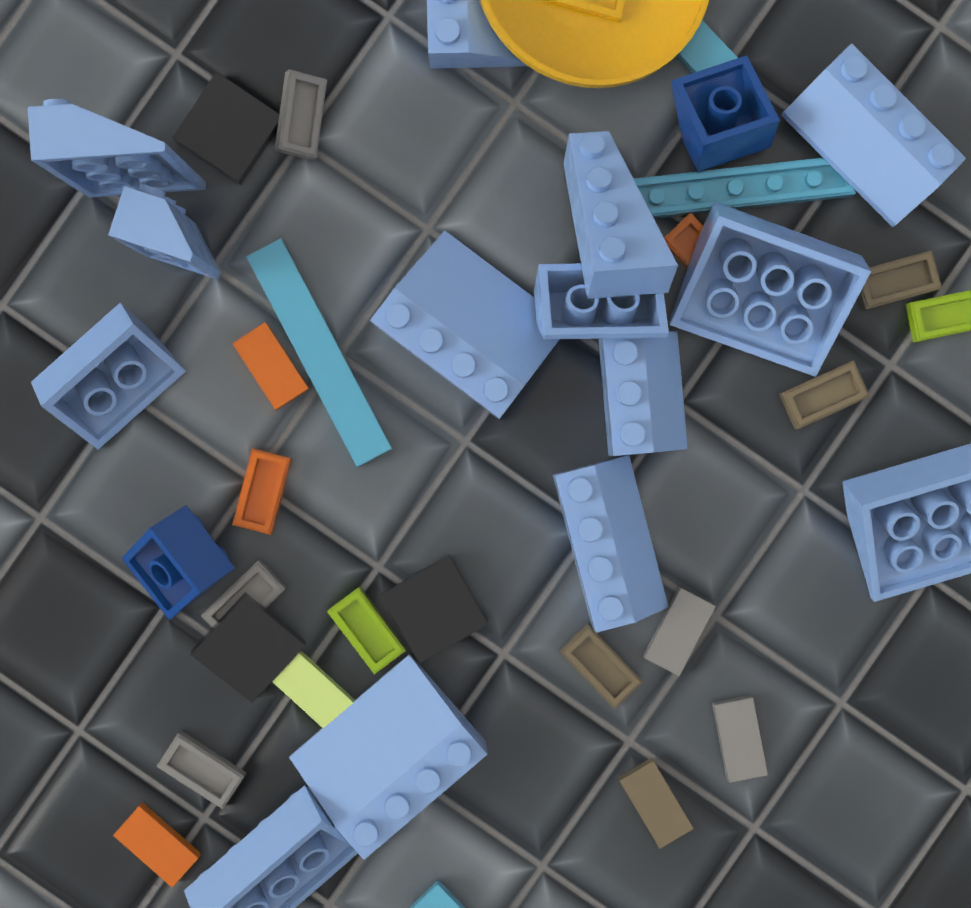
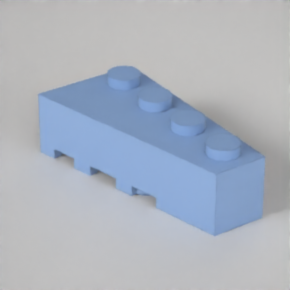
(613, 226)

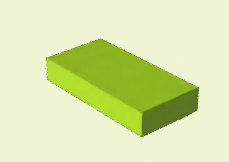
(940, 316)
(366, 630)

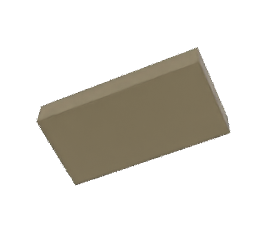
(900, 280)
(824, 395)
(601, 666)
(655, 803)

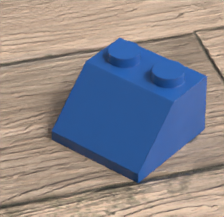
(724, 113)
(177, 561)

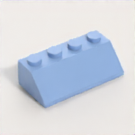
(873, 136)
(610, 543)
(276, 861)

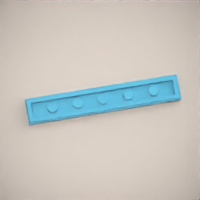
(743, 187)
(319, 352)

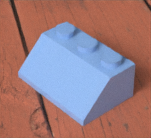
(161, 231)
(568, 314)
(107, 377)
(642, 395)

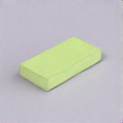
(313, 690)

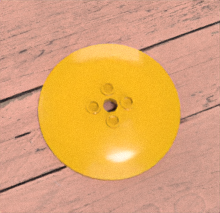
(595, 39)

